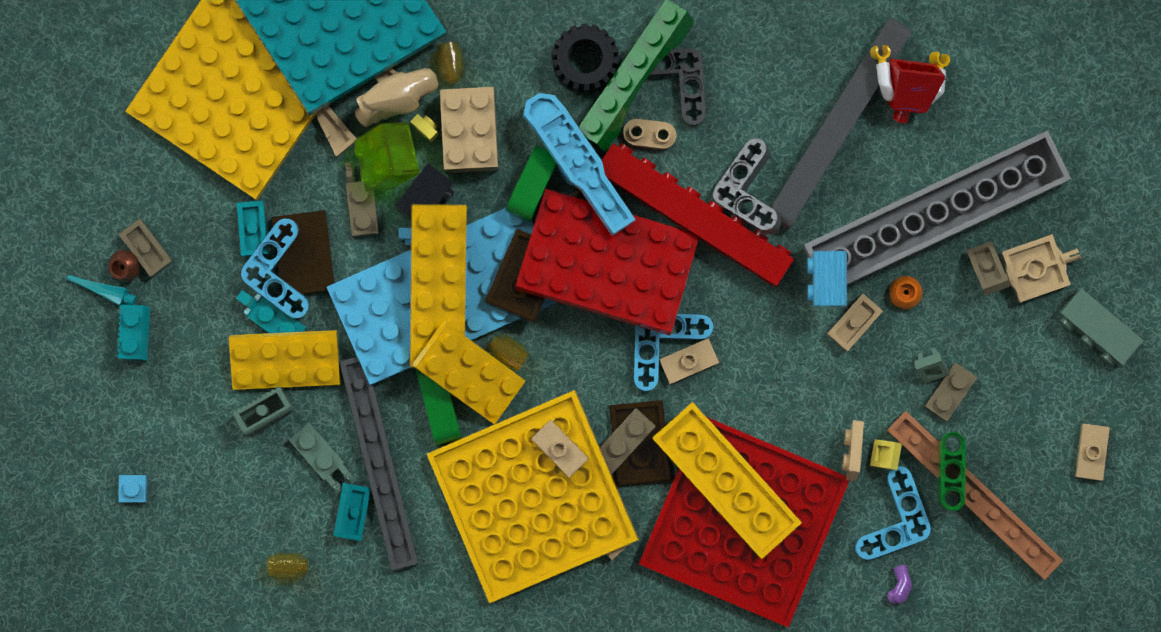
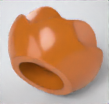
(897, 294)

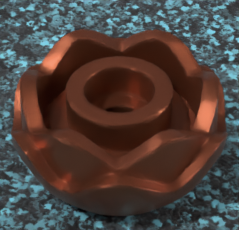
(130, 263)

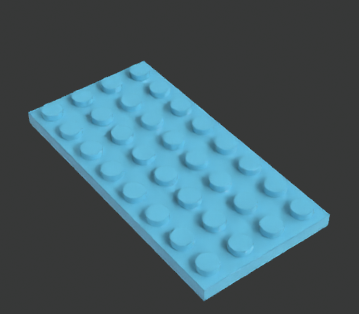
(377, 300)

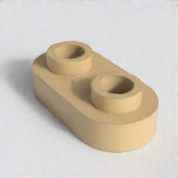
(649, 135)

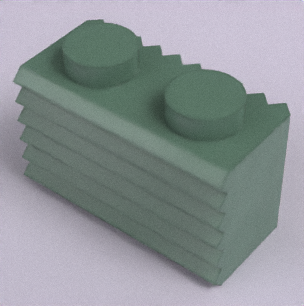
(263, 411)

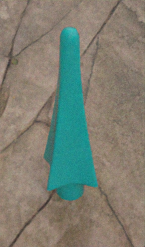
(116, 294)

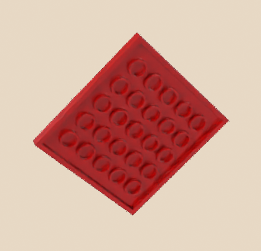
(705, 552)

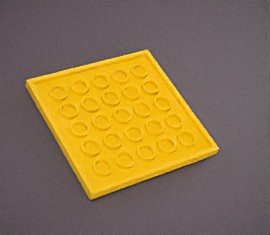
(223, 98)
(520, 509)

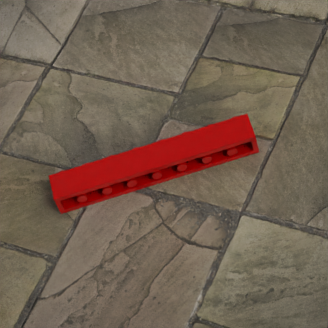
(696, 216)

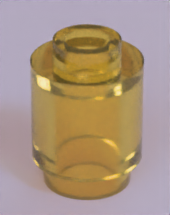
(450, 62)
(508, 351)
(287, 566)

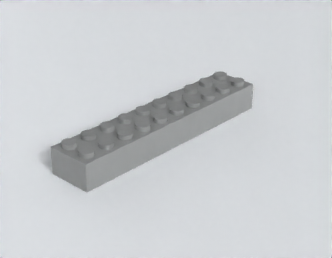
(946, 207)

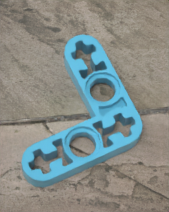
(266, 267)
(638, 372)
(904, 527)

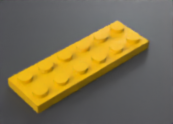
(436, 272)
(726, 480)

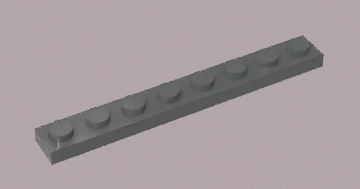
(379, 465)

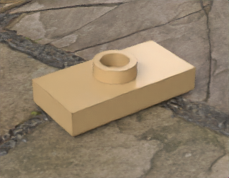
(689, 361)
(560, 448)
(1092, 452)

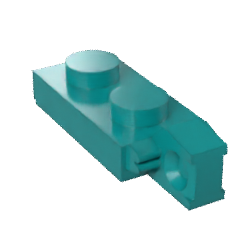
(268, 315)

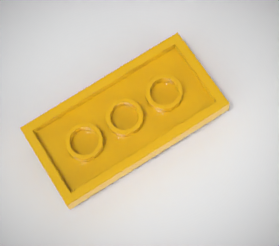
(284, 359)
(468, 372)

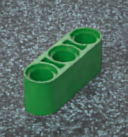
(532, 184)
(439, 411)
(957, 458)

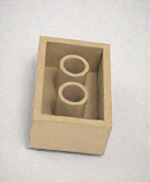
(469, 130)

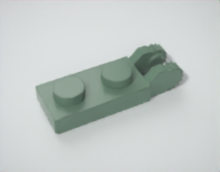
(320, 455)

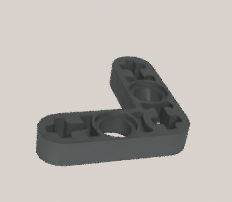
(685, 75)
(738, 188)

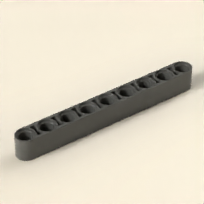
(837, 126)

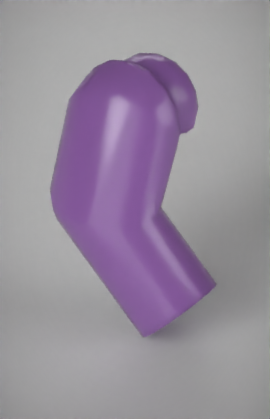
(903, 587)

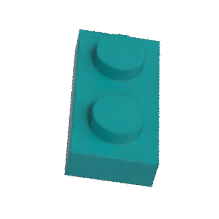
(251, 226)
(352, 511)

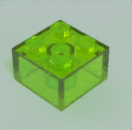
(386, 156)

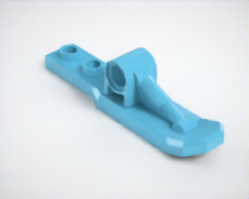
(576, 159)

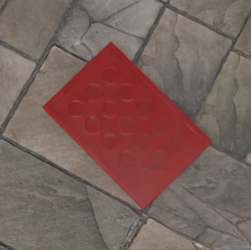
(622, 276)

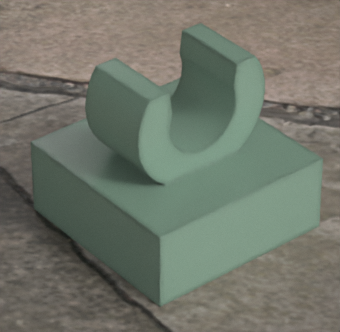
(931, 367)

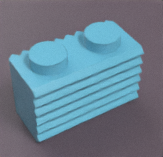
(828, 279)

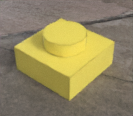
(425, 127)
(885, 454)

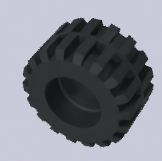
(585, 36)

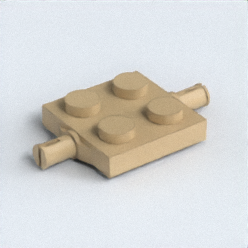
(1037, 268)

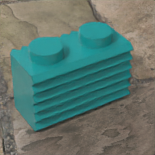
(133, 332)

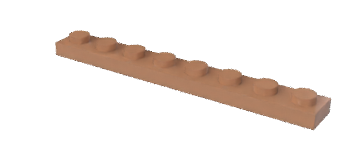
(978, 499)

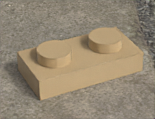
(854, 322)
(852, 460)

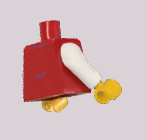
(910, 84)

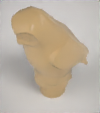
(395, 95)

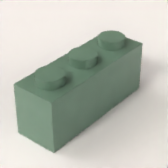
(1099, 328)

